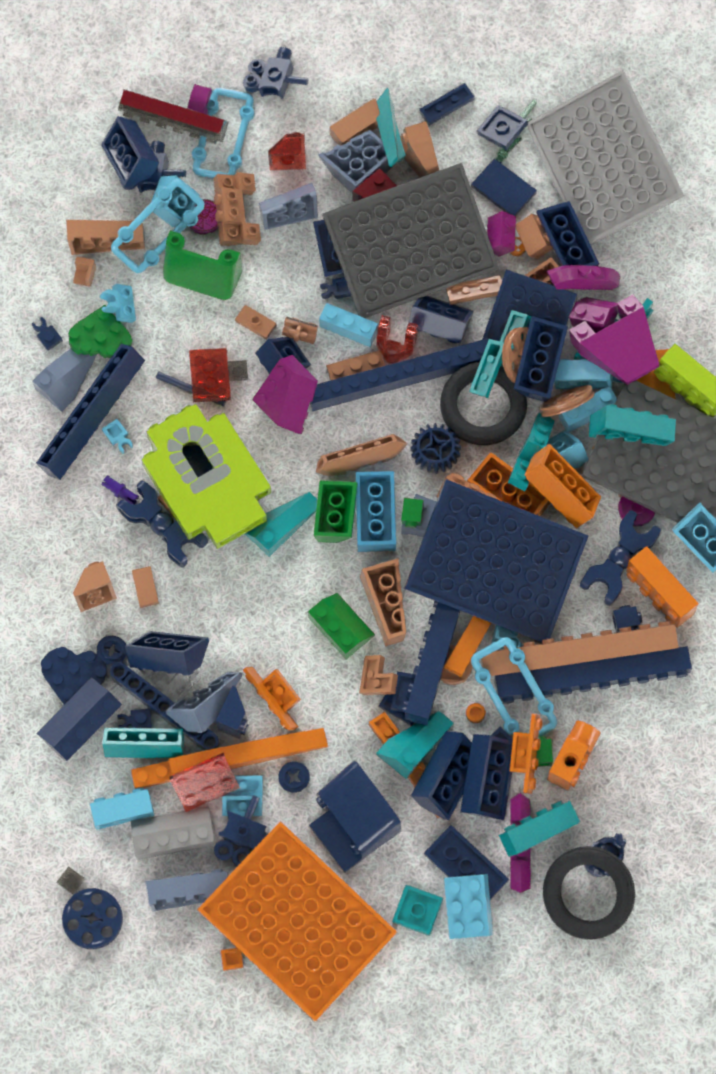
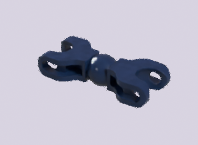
(160, 522)
(619, 557)

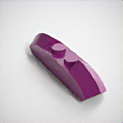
(584, 277)
(520, 863)

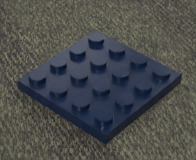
(528, 297)

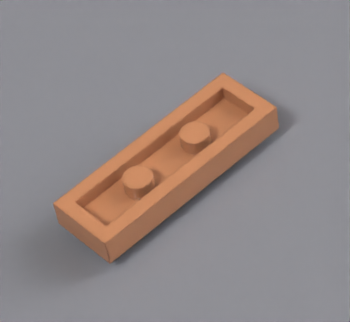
(474, 289)
(355, 365)

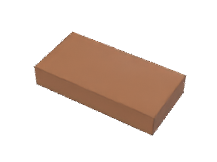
(145, 587)

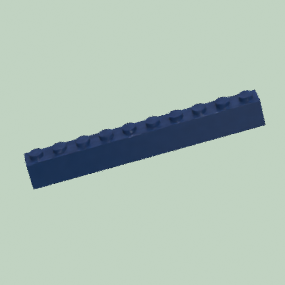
(396, 375)
(596, 674)

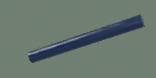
(182, 385)

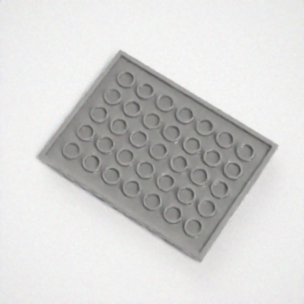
(605, 158)

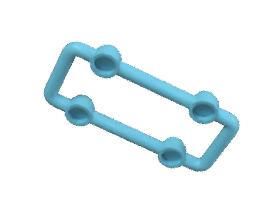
(234, 159)
(163, 194)
(517, 657)

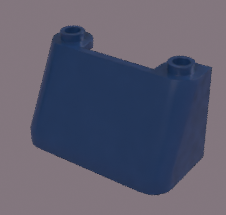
(359, 809)

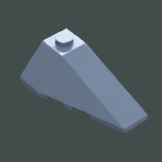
(63, 378)
(204, 707)

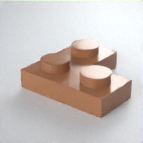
(374, 680)

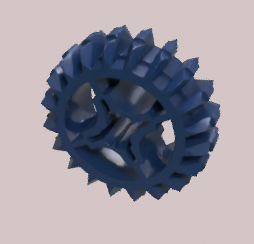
(431, 433)

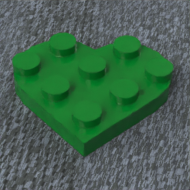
(98, 334)

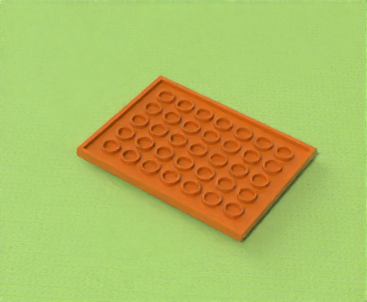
(297, 921)

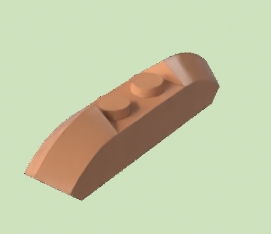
(364, 454)

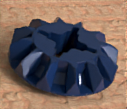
(106, 643)
(293, 768)

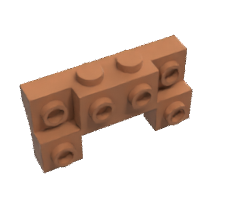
(230, 209)

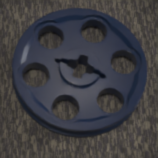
(87, 911)

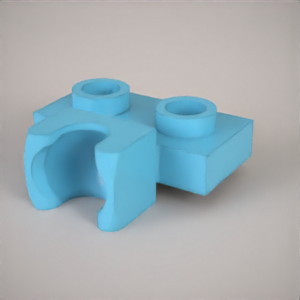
(121, 302)

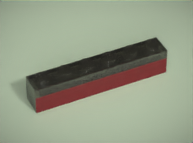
(174, 116)

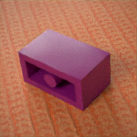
(501, 233)

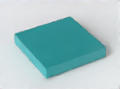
(417, 910)

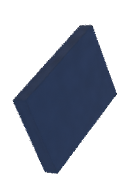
(503, 188)
(335, 841)

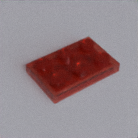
(209, 375)
(204, 782)

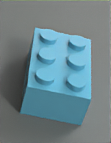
(699, 534)
(468, 906)

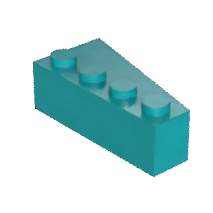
(632, 425)

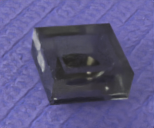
(238, 370)
(70, 880)

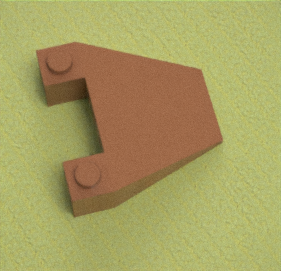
(419, 149)

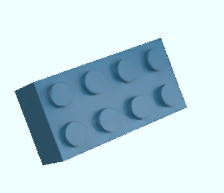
(375, 511)

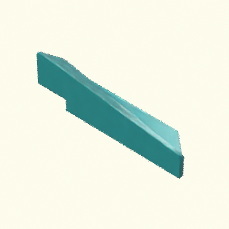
(389, 129)

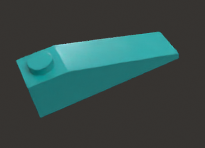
(283, 523)
(412, 745)

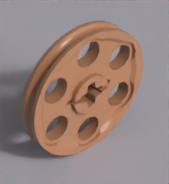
(510, 356)
(566, 401)

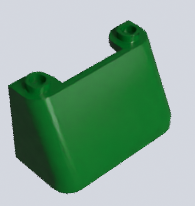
(200, 272)

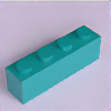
(143, 743)
(538, 829)

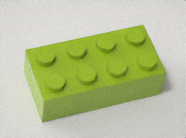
(688, 379)

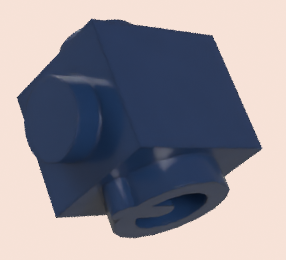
(626, 617)

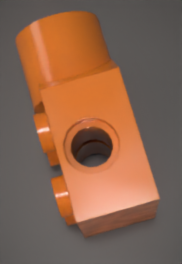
(575, 752)

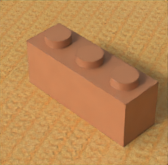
(356, 123)

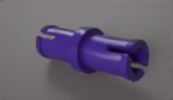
(120, 490)

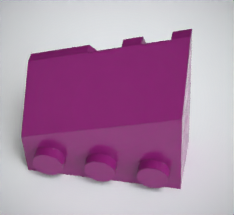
(287, 394)

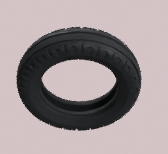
(476, 434)
(564, 918)

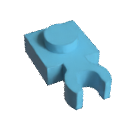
(116, 434)

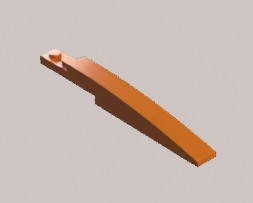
(236, 755)

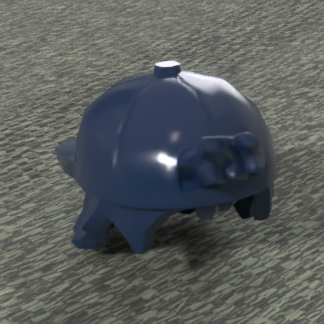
(612, 844)

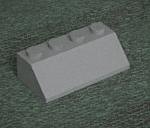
(172, 833)

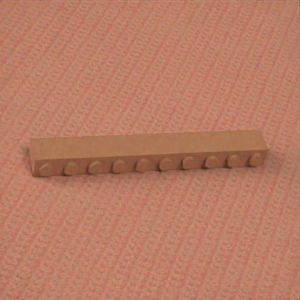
(586, 648)

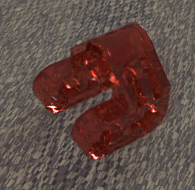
(386, 345)

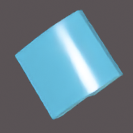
(238, 800)

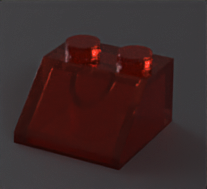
(288, 153)

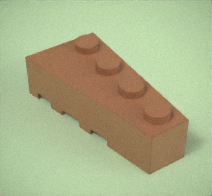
(98, 235)
(385, 598)

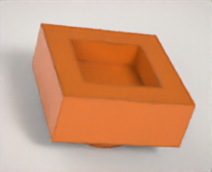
(231, 959)

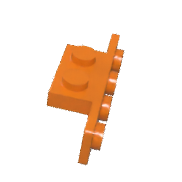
(277, 694)
(525, 751)

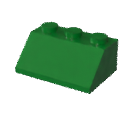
(335, 511)
(340, 625)

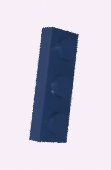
(446, 104)

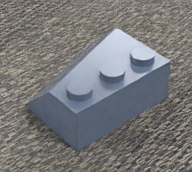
(356, 160)

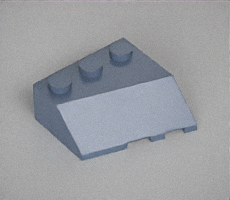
(289, 207)

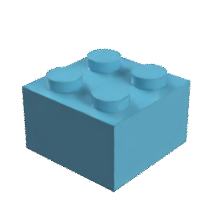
(173, 210)

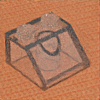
(176, 684)

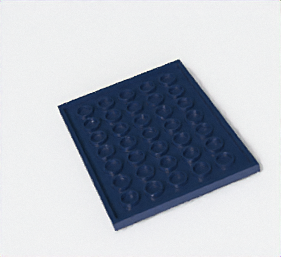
(496, 561)

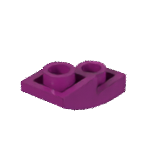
(199, 98)

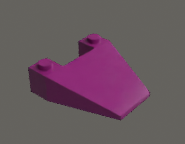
(621, 348)

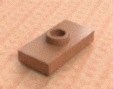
(255, 322)

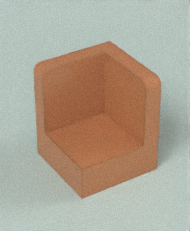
(84, 271)

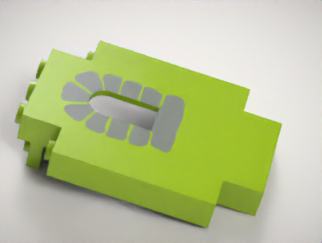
(218, 501)

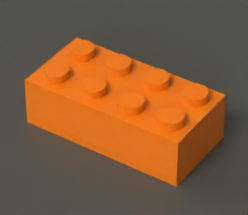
(493, 478)
(562, 486)
(661, 587)

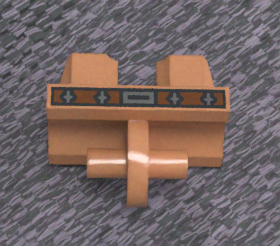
(300, 330)

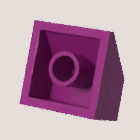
(595, 312)

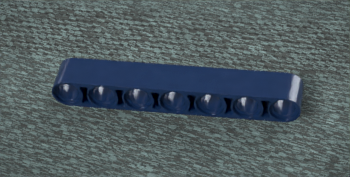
(155, 703)

